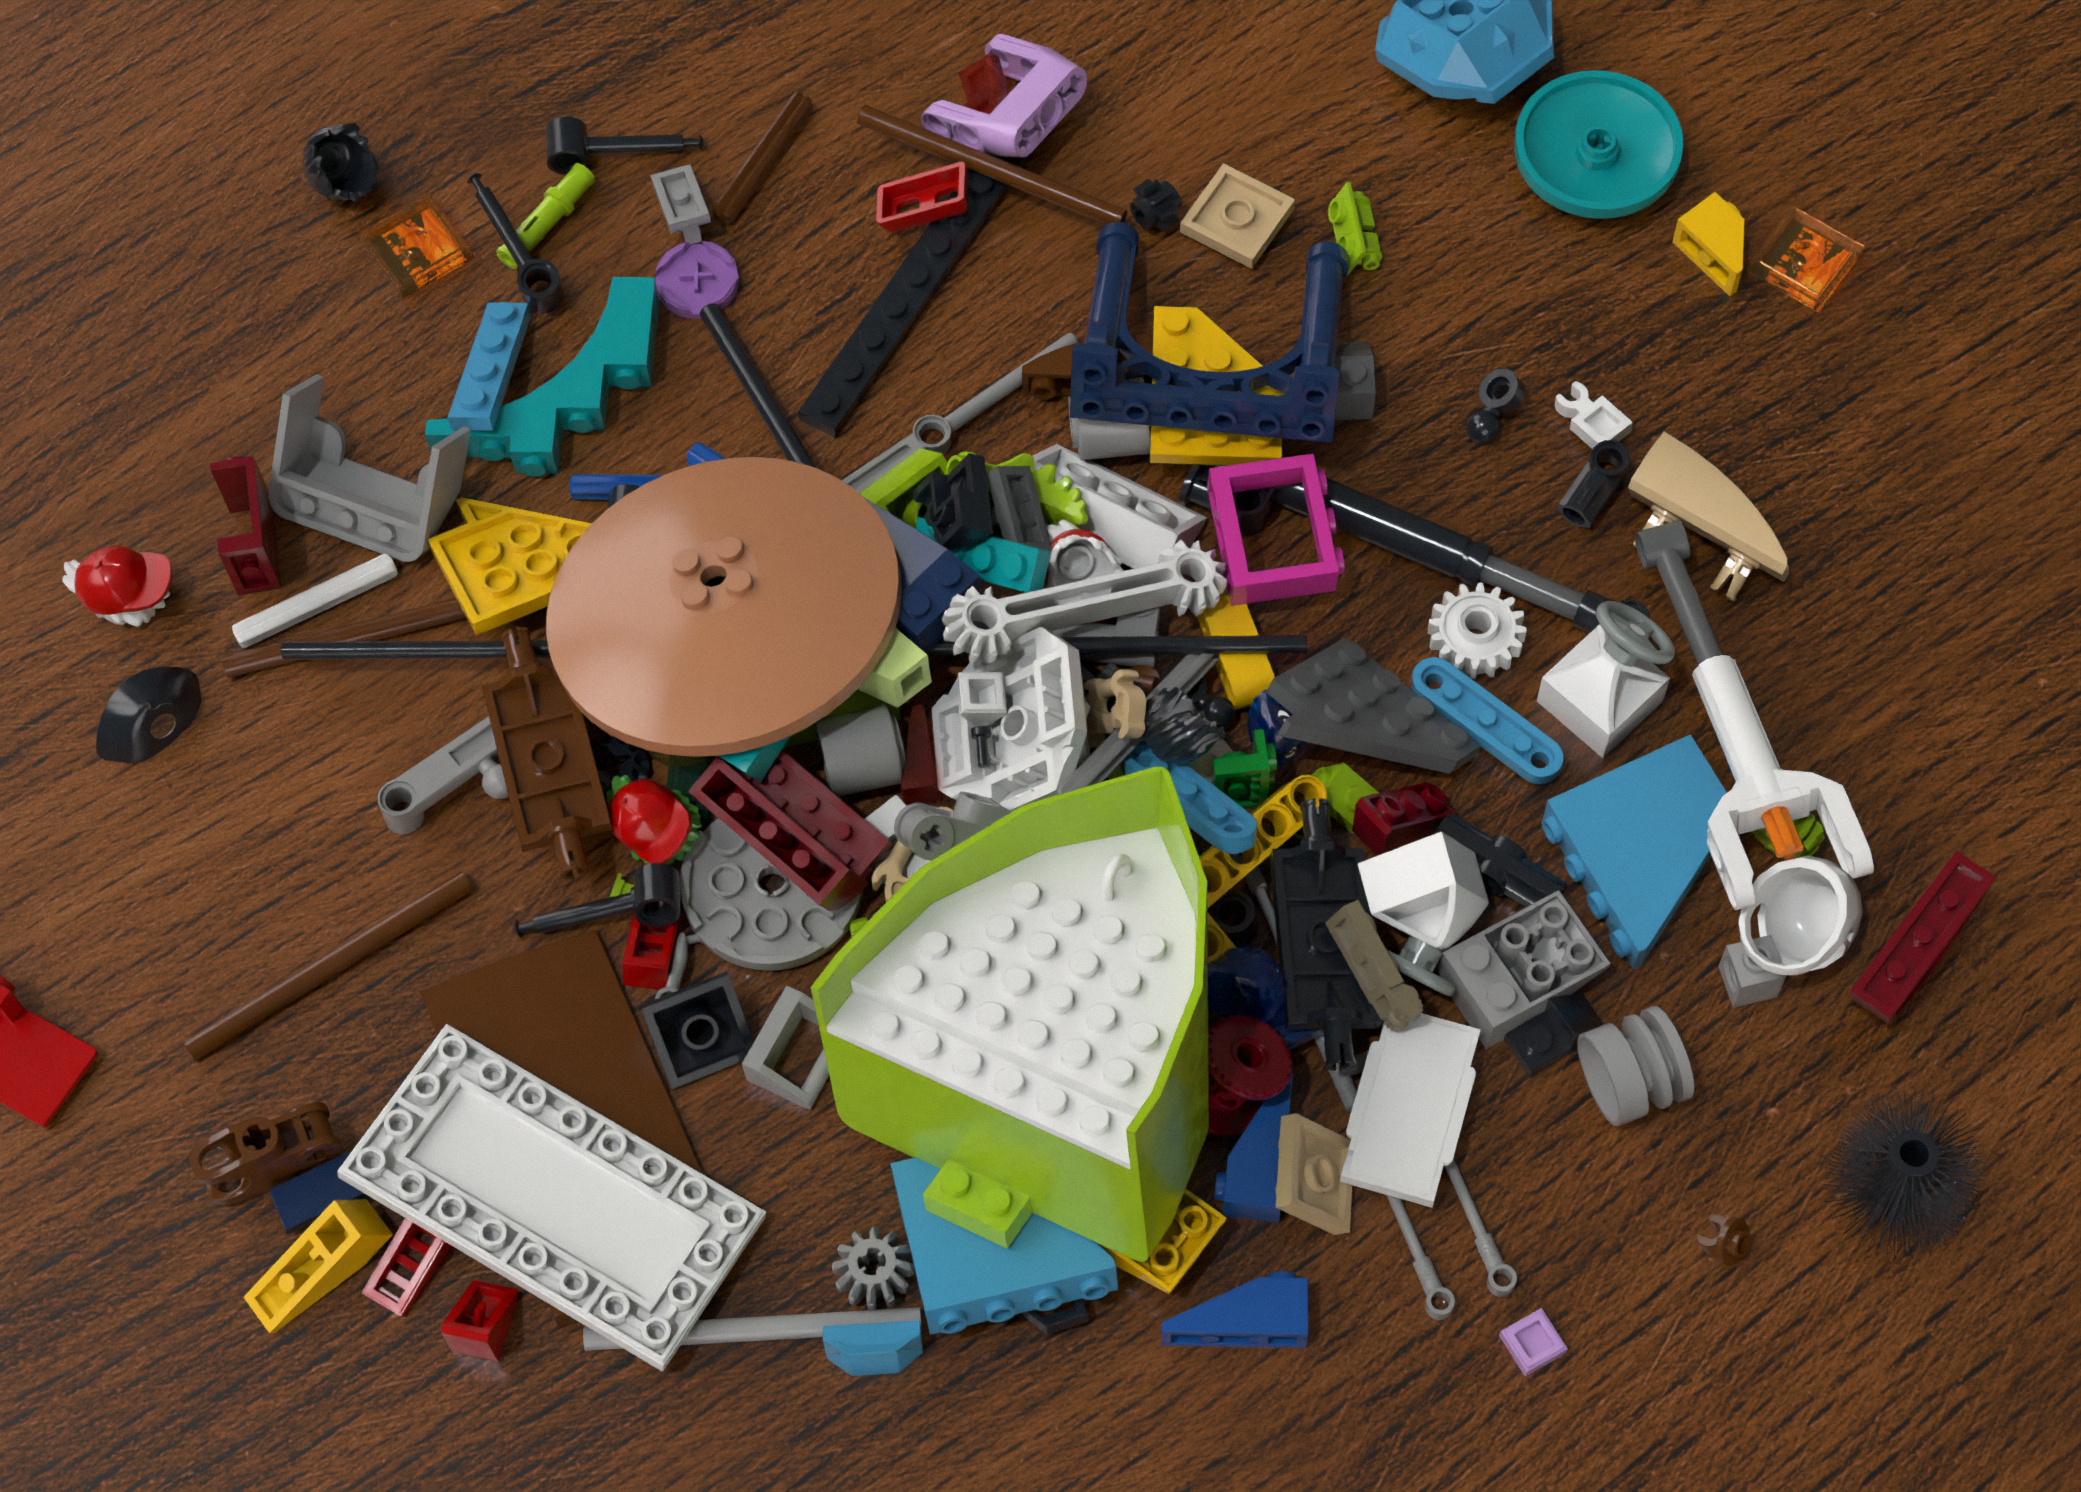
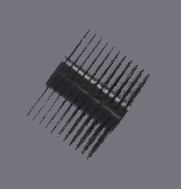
(1904, 1174)

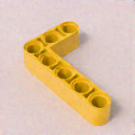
(1225, 873)

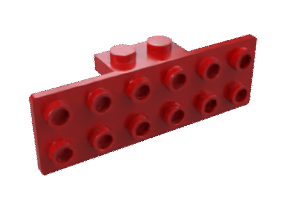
(37, 1061)

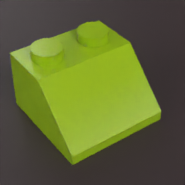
(895, 488)

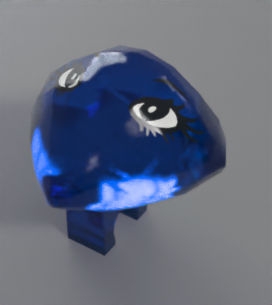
(1270, 715)

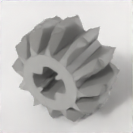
(858, 1260)

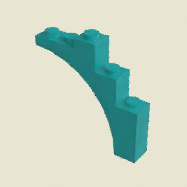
(577, 397)

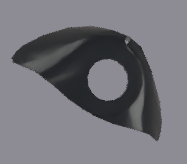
(127, 721)

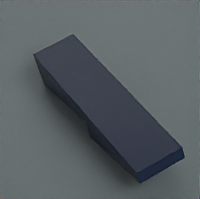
(309, 1194)

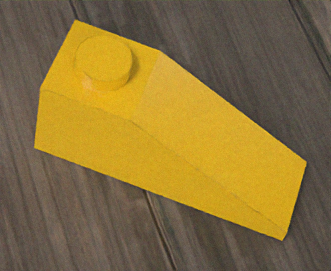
(318, 1261)

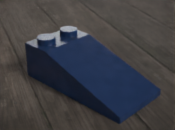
(929, 581)

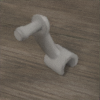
(678, 964)

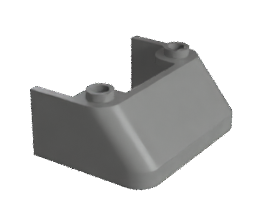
(353, 501)

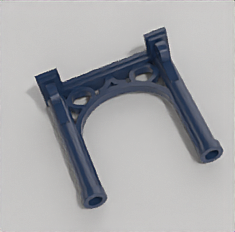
(1204, 397)

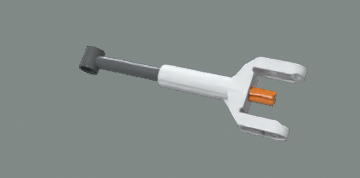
(1762, 791)

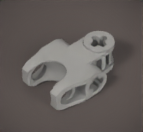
(943, 827)

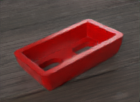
(926, 190)

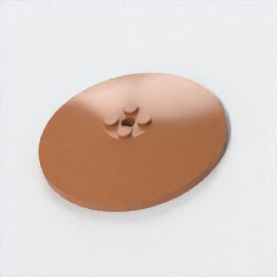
(736, 662)

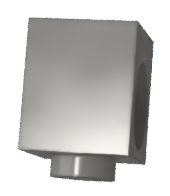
(1744, 978)

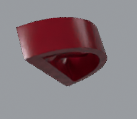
(1922, 938)

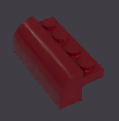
(796, 827)

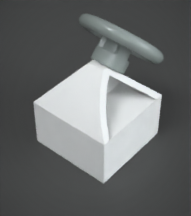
(1609, 678)
(1431, 895)

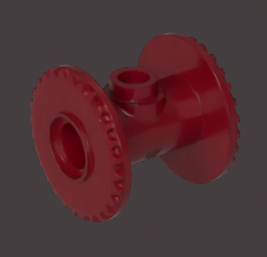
(1244, 1067)

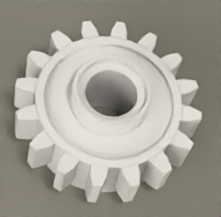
(1481, 611)

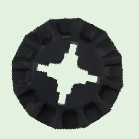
(634, 758)

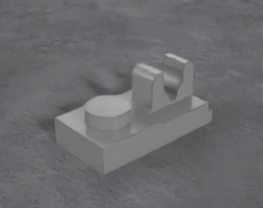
(681, 202)

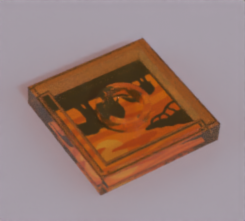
(416, 246)
(1805, 258)

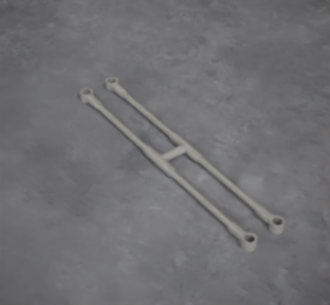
(1347, 1093)

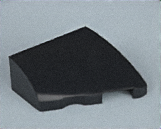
(957, 503)

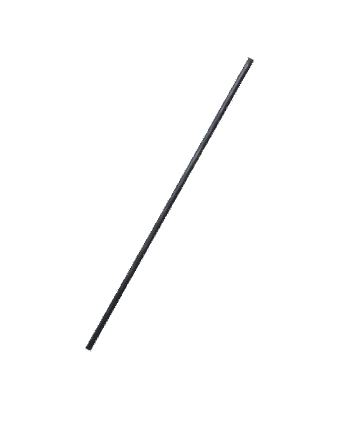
(1085, 645)

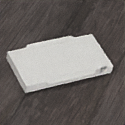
(1410, 1108)

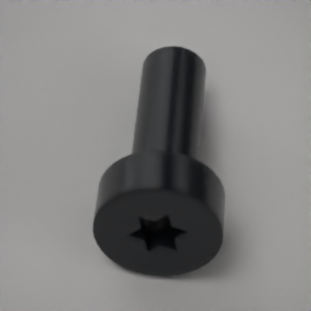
(981, 734)

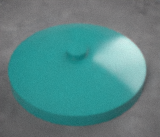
(1598, 144)

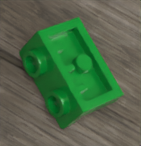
(1247, 776)

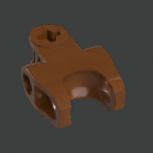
(265, 1152)

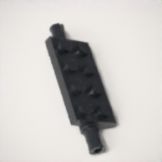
(1307, 891)

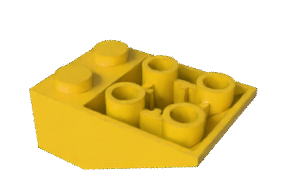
(1179, 1247)

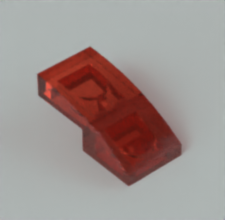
(984, 84)

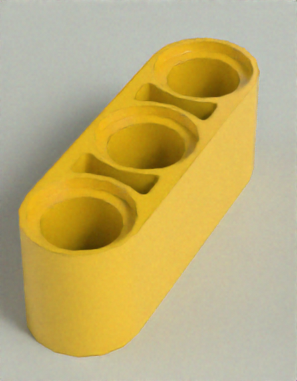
(1240, 674)

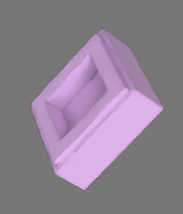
(1533, 1342)

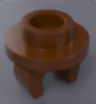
(1731, 1242)

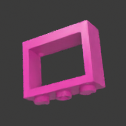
(1283, 582)

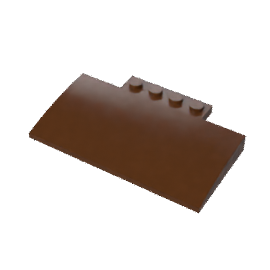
(571, 1027)

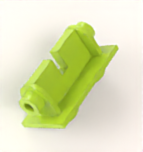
(1350, 215)

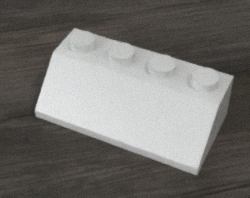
(1122, 512)

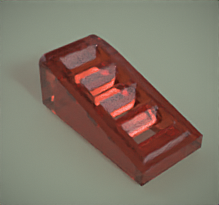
(919, 774)

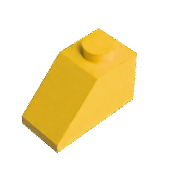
(1714, 240)

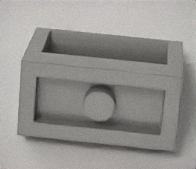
(771, 1043)

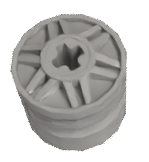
(1635, 1065)

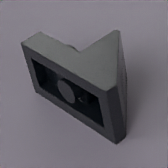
(1552, 1033)

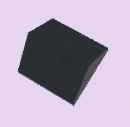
(698, 1029)

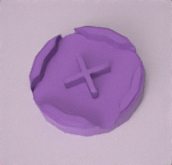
(696, 276)

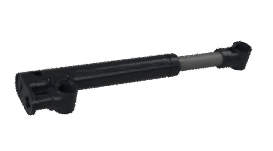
(1410, 538)

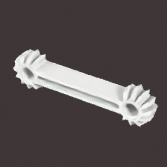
(1084, 601)

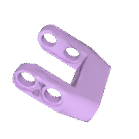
(1041, 99)

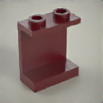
(250, 557)

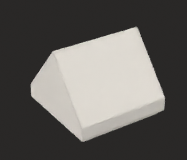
(982, 696)

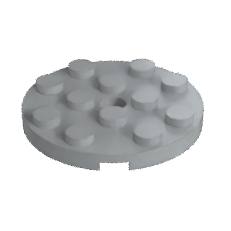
(745, 921)

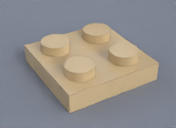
(1237, 215)
(1311, 1173)

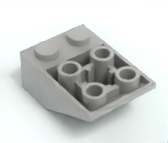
(1520, 964)

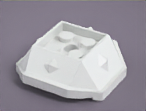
(1037, 739)

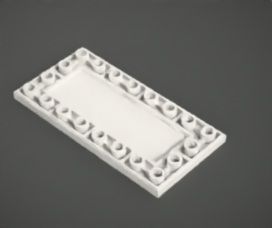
(553, 1196)

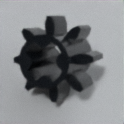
(1155, 204)

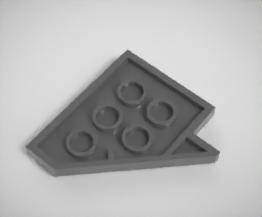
(1361, 708)

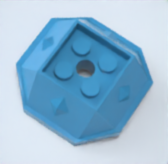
(1466, 45)

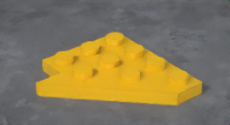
(1195, 342)
(503, 560)

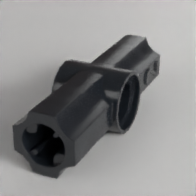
(1503, 864)

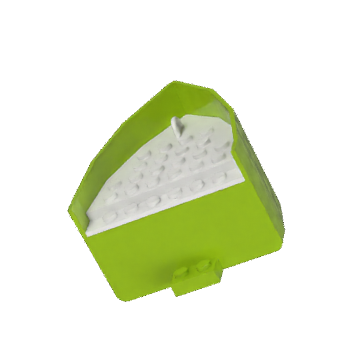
(1038, 1018)

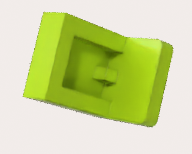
(1343, 791)

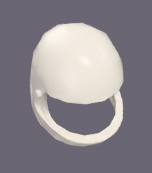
(1807, 910)

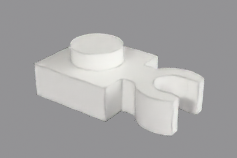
(1593, 420)

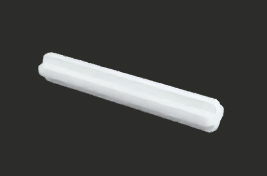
(314, 600)

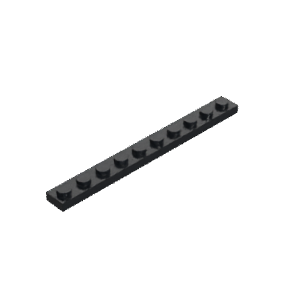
(901, 305)

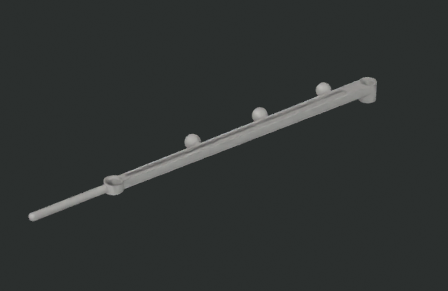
(476, 748)

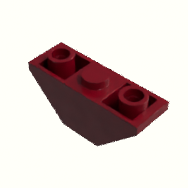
(1399, 816)

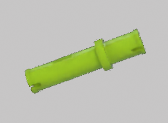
(557, 203)

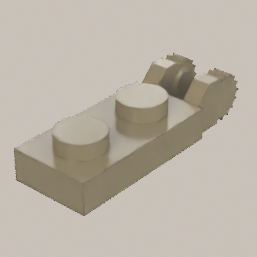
(1374, 967)

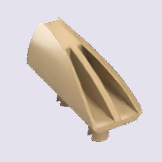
(1692, 490)

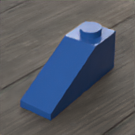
(1253, 1164)
(1256, 1314)

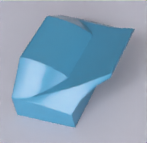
(873, 1346)

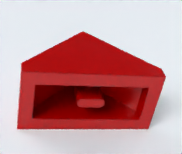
(480, 1320)

